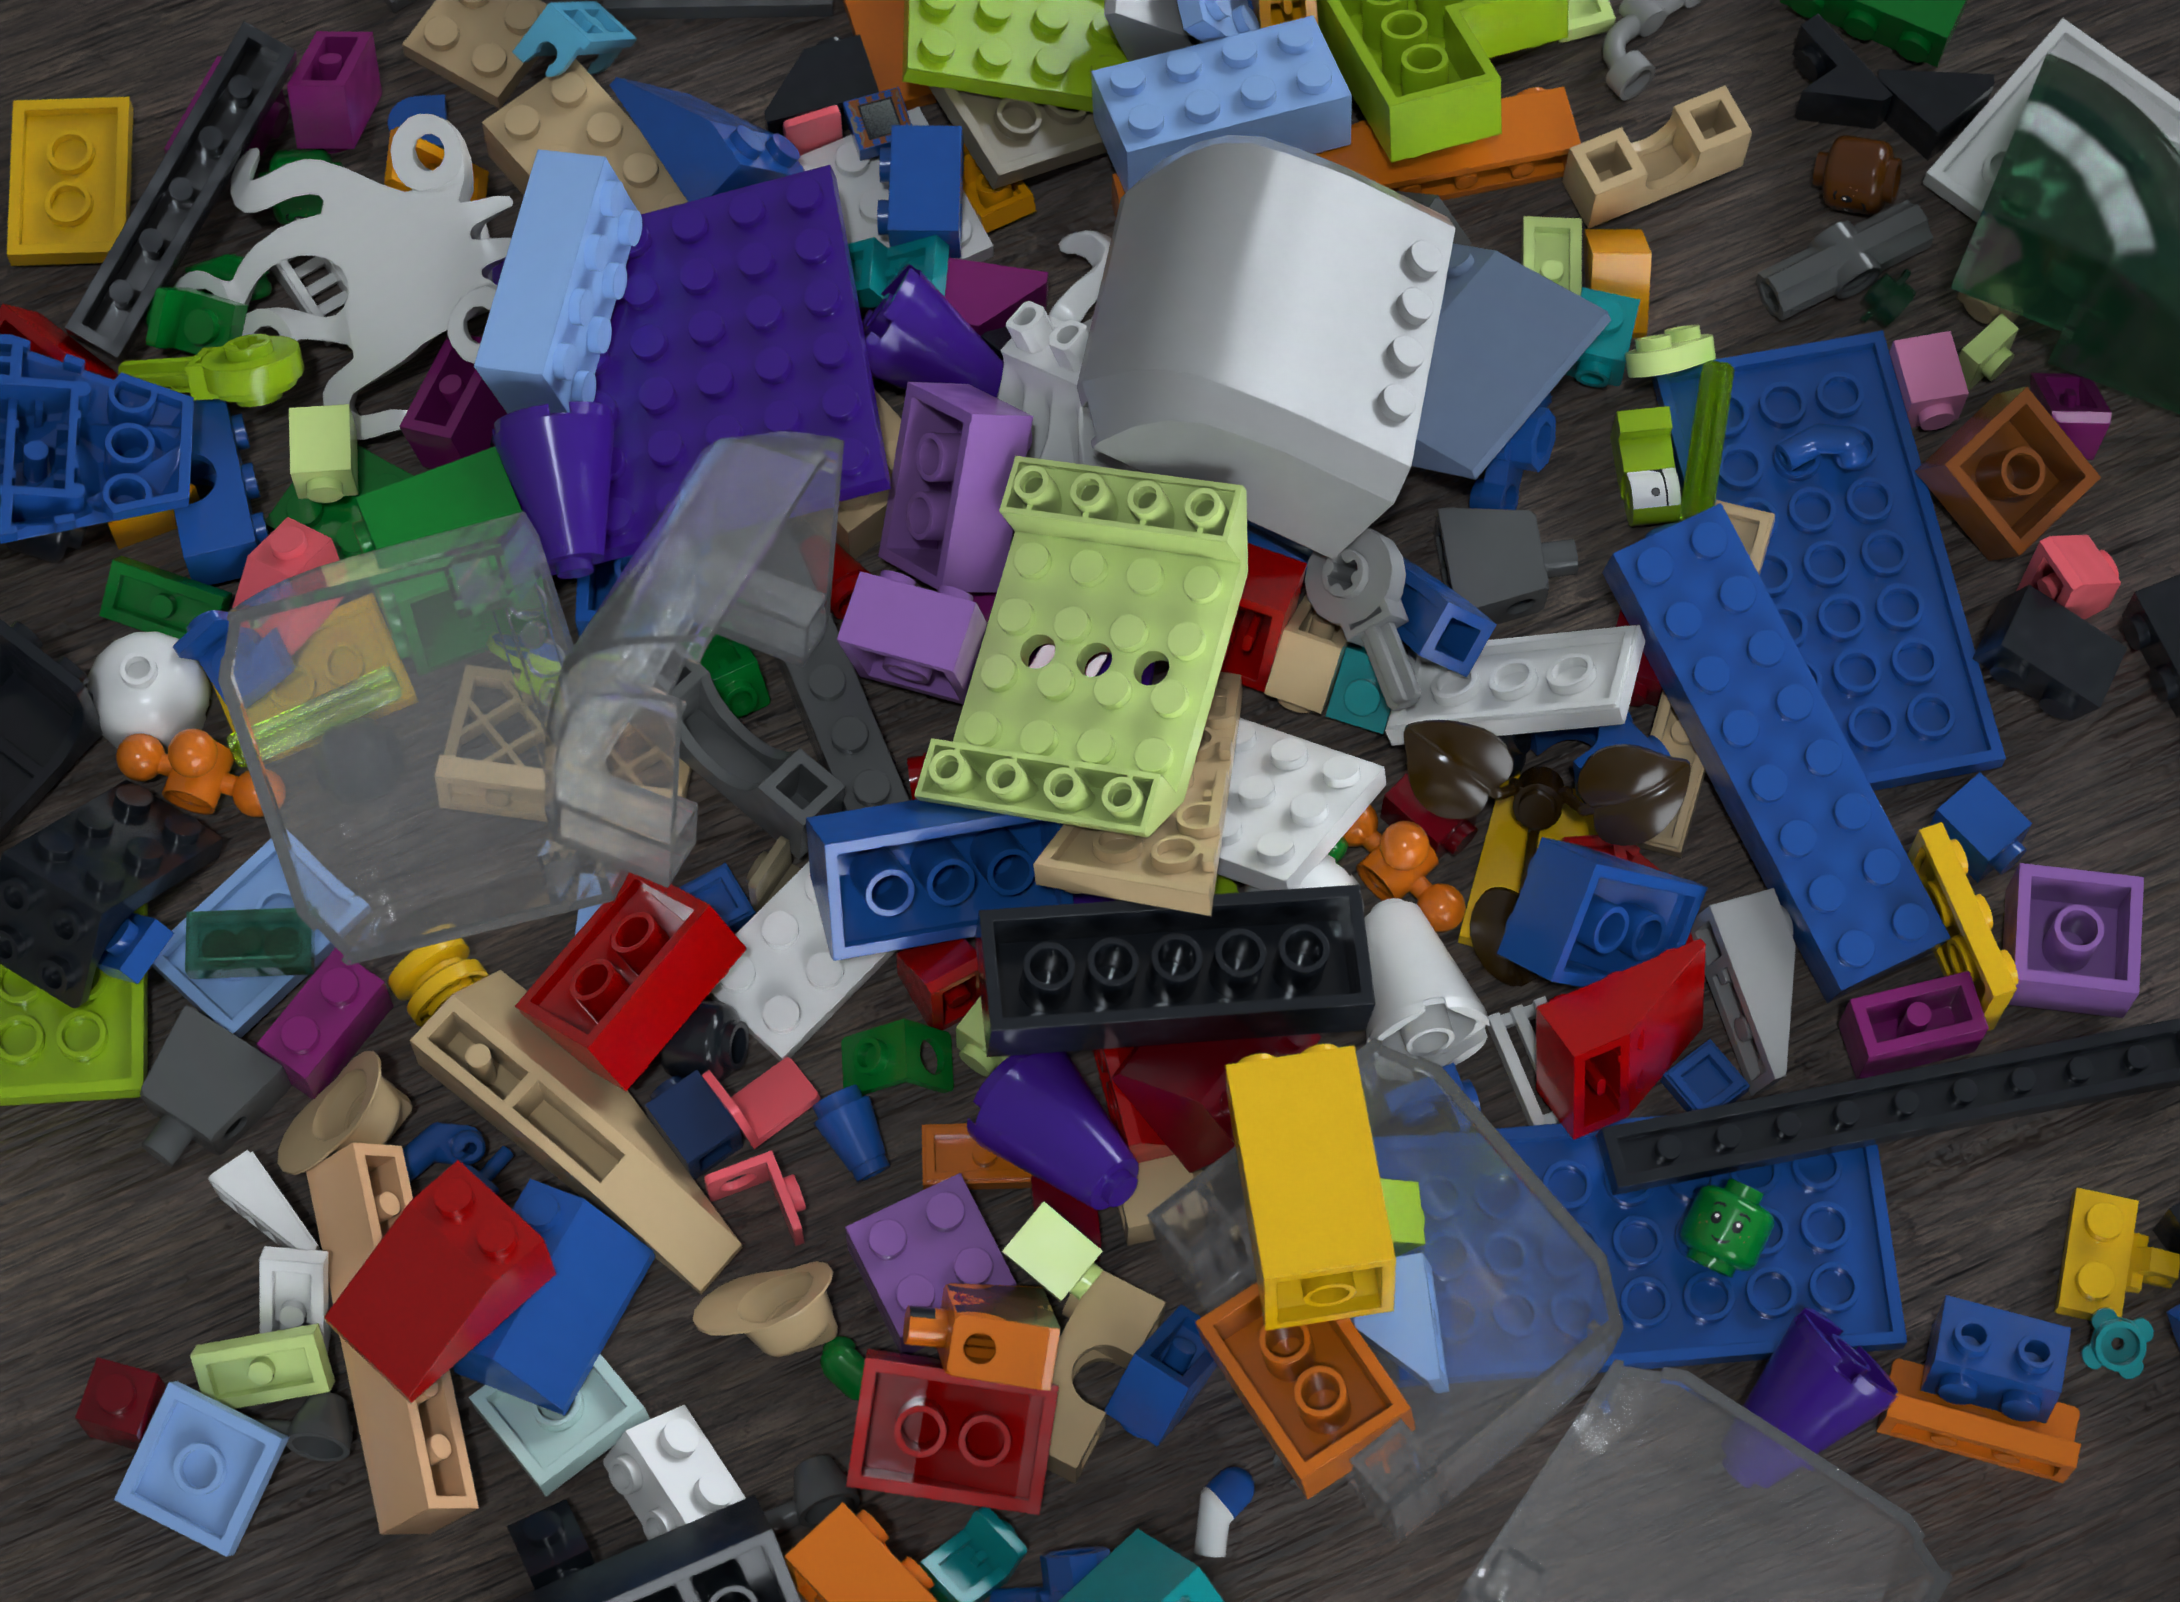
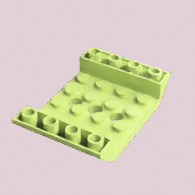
(1096, 568)

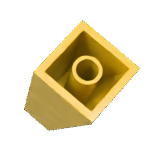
(1311, 1187)

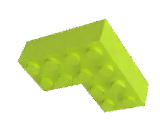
(1426, 63)

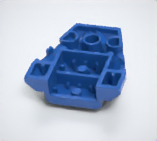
(85, 445)

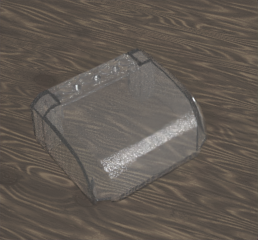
(732, 556)
(405, 737)
(1514, 1278)
(1697, 1501)

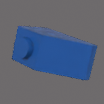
(1162, 1379)

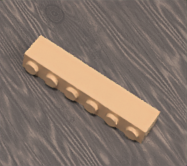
(414, 1448)

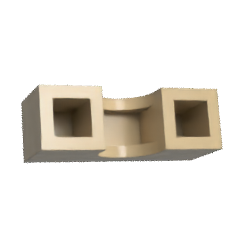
(1695, 145)
(1103, 1326)

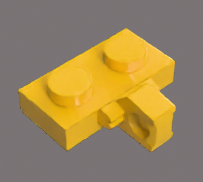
(2107, 1257)

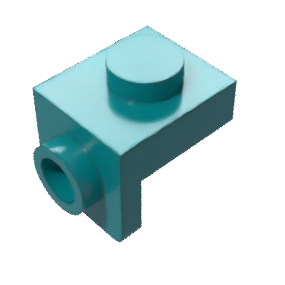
(1605, 358)
(1357, 693)
(975, 1559)

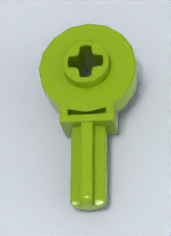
(244, 370)

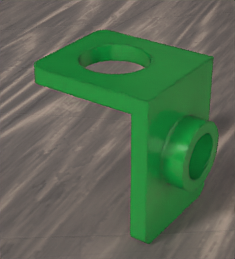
(892, 1056)

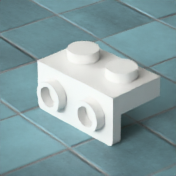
(670, 1472)

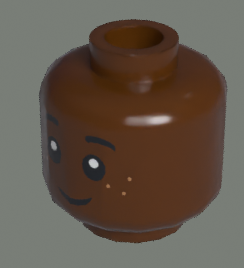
(1858, 175)

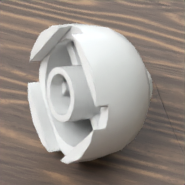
(147, 689)

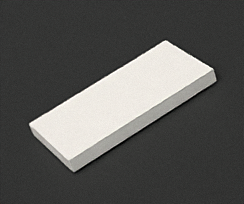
(1531, 684)

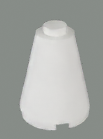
(1418, 989)

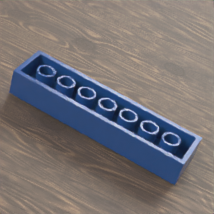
(1775, 752)

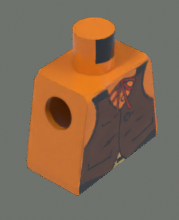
(990, 1333)

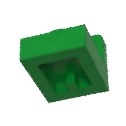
(192, 319)
(735, 675)

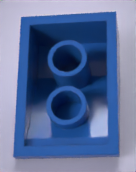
(704, 145)
(1595, 914)

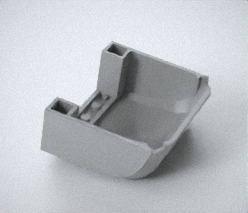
(1268, 333)

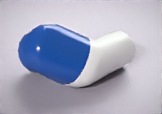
(1218, 1506)

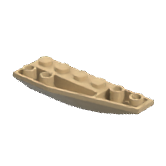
(573, 1125)

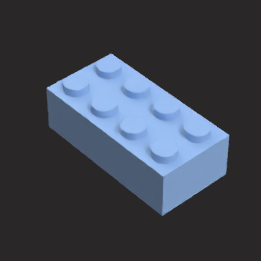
(1249, 84)
(559, 284)

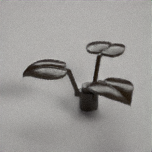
(1460, 764)

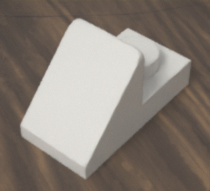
(294, 1289)

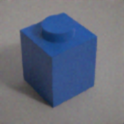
(1985, 826)

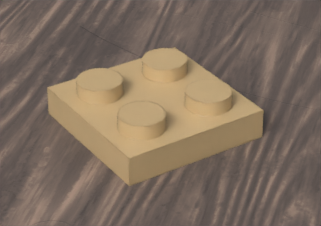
(474, 44)

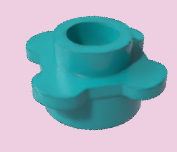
(2126, 1359)

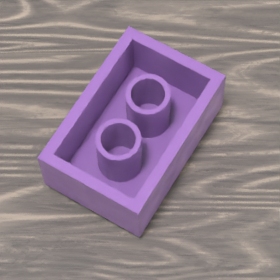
(950, 485)

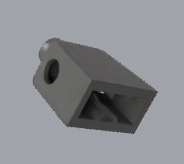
(1499, 560)
(207, 1088)

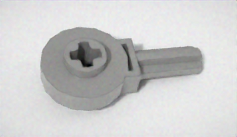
(1363, 597)

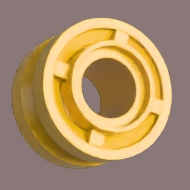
(432, 976)

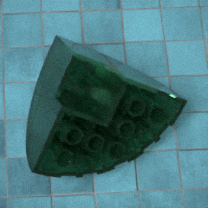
(2087, 234)

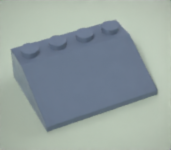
(1495, 357)

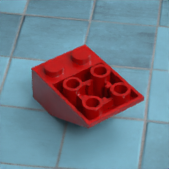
(1262, 615)
(1618, 1037)

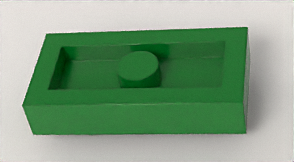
(157, 598)

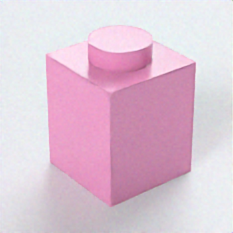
(1930, 379)

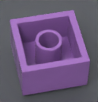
(913, 635)
(2074, 939)
(920, 1247)

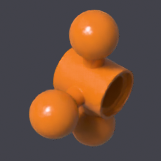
(195, 770)
(1400, 864)

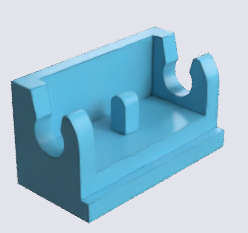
(571, 31)

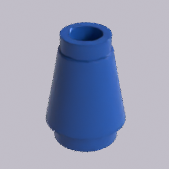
(852, 1132)

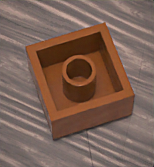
(2008, 474)

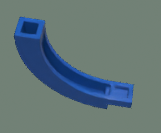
(1440, 620)

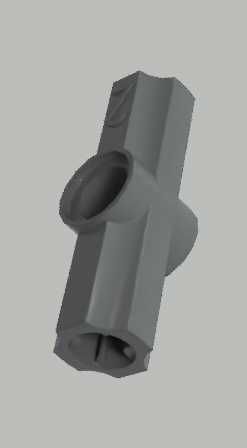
(1844, 260)

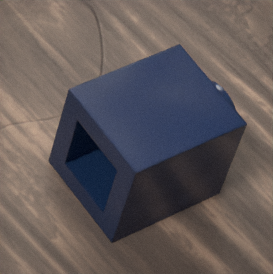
(693, 1123)

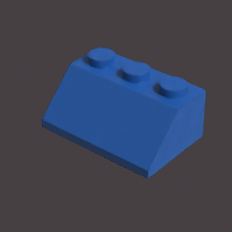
(562, 1328)

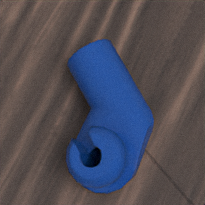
(445, 1145)

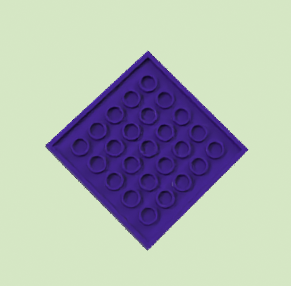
(733, 328)

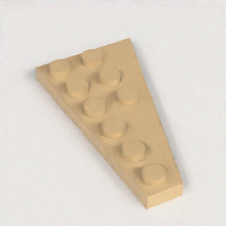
(1181, 857)

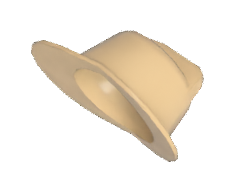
(352, 1109)
(774, 1309)

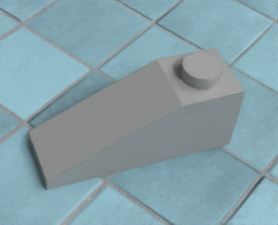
(1751, 980)

